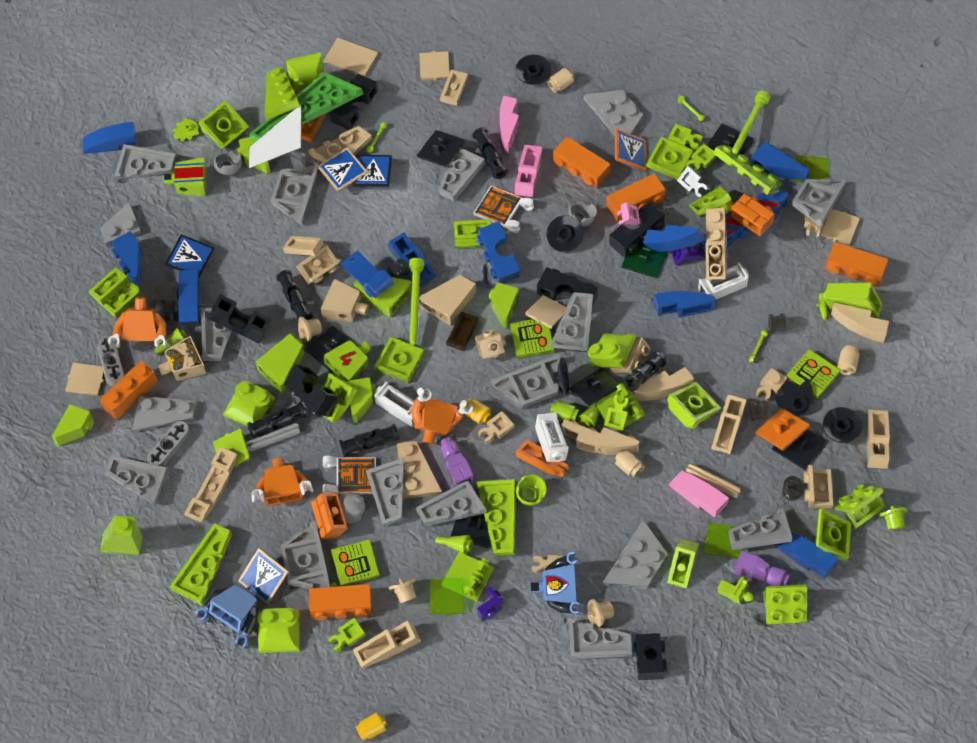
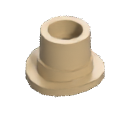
(308, 328)
(404, 590)
(599, 612)

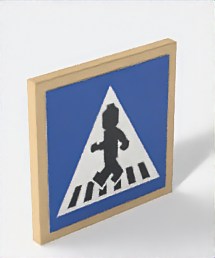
(342, 169)
(263, 575)

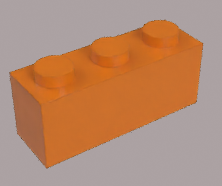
(581, 162)
(638, 194)
(856, 264)
(128, 389)
(340, 602)

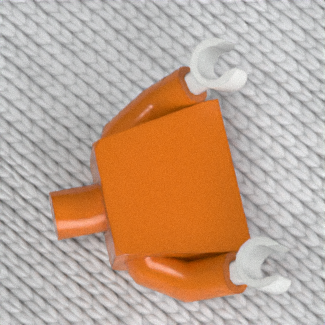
(140, 325)
(436, 416)
(281, 484)

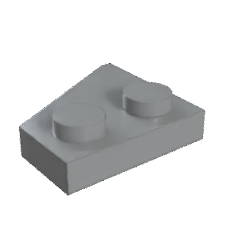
(120, 224)

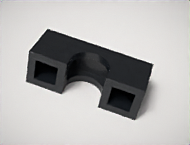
(347, 114)
(627, 240)
(554, 282)
(227, 315)
(318, 398)

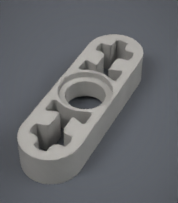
(107, 368)
(169, 436)

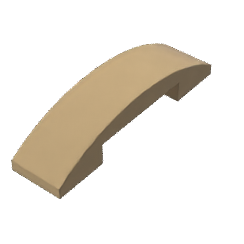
(213, 485)

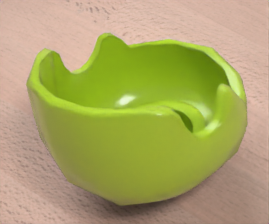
(531, 490)

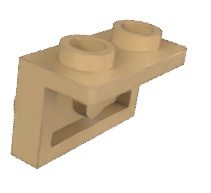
(316, 266)
(638, 353)
(819, 488)

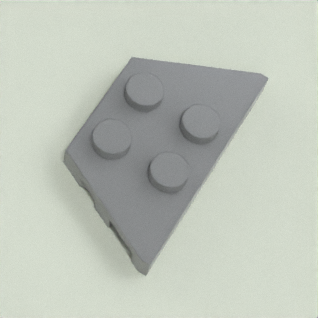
(615, 110)
(295, 190)
(817, 198)
(530, 383)
(305, 559)
(638, 561)

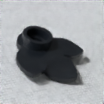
(793, 395)

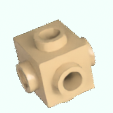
(490, 344)

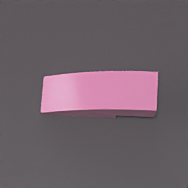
(508, 122)
(528, 170)
(699, 493)

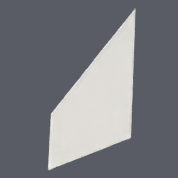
(279, 140)

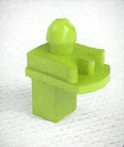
(736, 593)

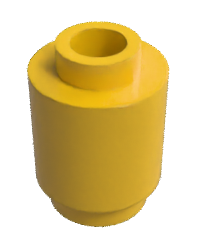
(480, 412)
(371, 726)

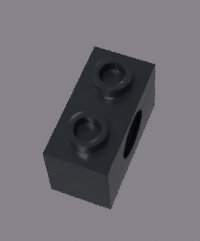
(647, 668)

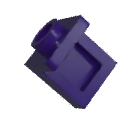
(690, 253)
(490, 608)

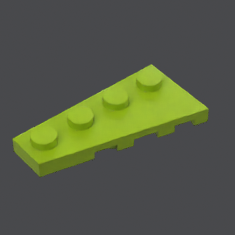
(279, 94)
(745, 168)
(500, 504)
(201, 568)

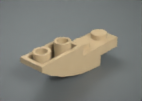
(716, 244)
(607, 442)

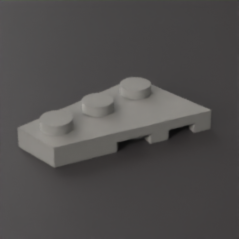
(143, 162)
(460, 173)
(767, 531)

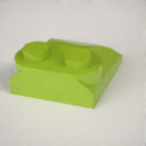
(304, 70)
(223, 124)
(715, 199)
(611, 350)
(249, 403)
(692, 405)
(833, 534)
(278, 630)

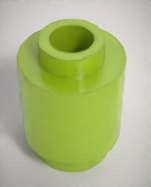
(565, 411)

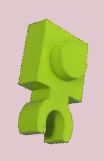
(684, 136)
(701, 157)
(616, 416)
(349, 633)

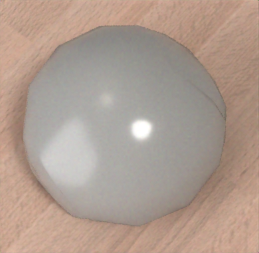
(227, 163)
(583, 213)
(353, 507)

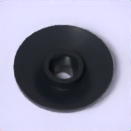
(531, 64)
(558, 227)
(561, 376)
(842, 417)

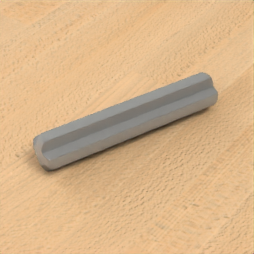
(273, 437)

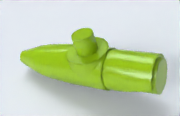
(822, 306)

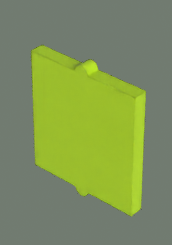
(236, 443)

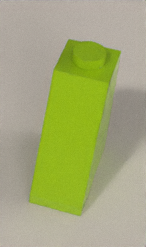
(854, 294)
(391, 299)
(280, 361)
(122, 536)

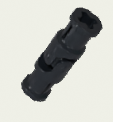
(490, 153)
(293, 295)
(645, 371)
(281, 418)
(374, 438)

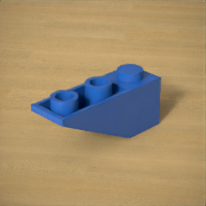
(778, 163)
(131, 256)

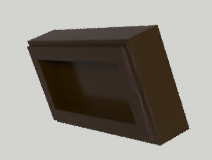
(462, 331)

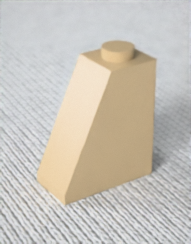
(449, 298)

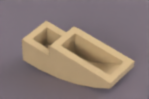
(860, 322)
(663, 385)
(729, 424)
(878, 439)
(387, 644)

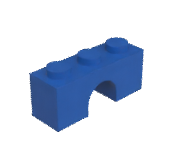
(502, 267)

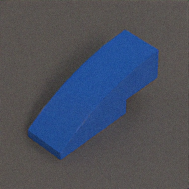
(110, 138)
(673, 238)
(404, 249)
(188, 297)
(683, 303)
(809, 555)

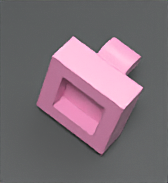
(630, 214)

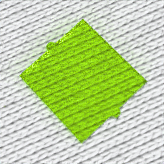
(816, 165)
(718, 541)
(446, 596)

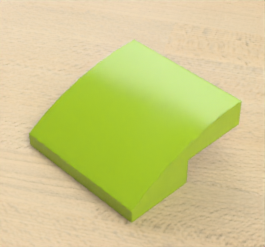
(115, 292)
(344, 391)

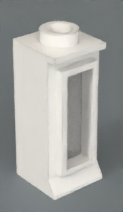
(735, 280)
(395, 403)
(551, 437)

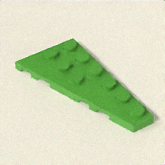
(316, 99)

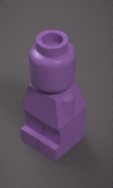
(456, 463)
(759, 570)

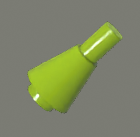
(174, 338)
(589, 417)
(459, 543)

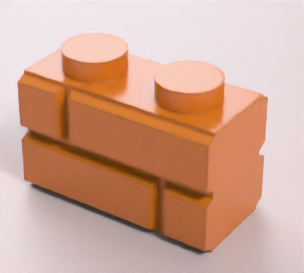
(752, 214)
(329, 515)

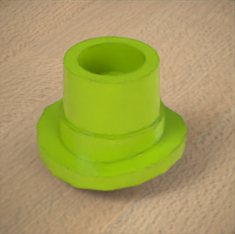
(895, 517)

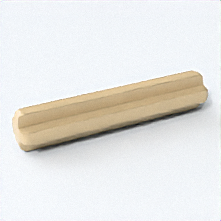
(714, 480)

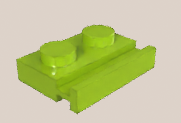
(466, 233)

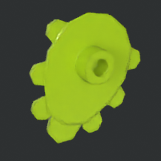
(185, 129)

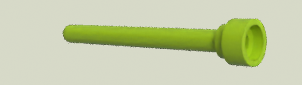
(761, 100)
(416, 266)

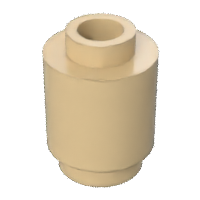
(561, 80)
(848, 360)
(629, 463)

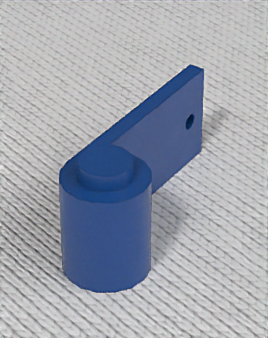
(371, 279)

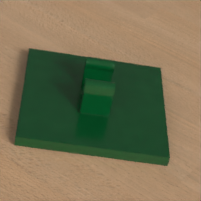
(644, 261)

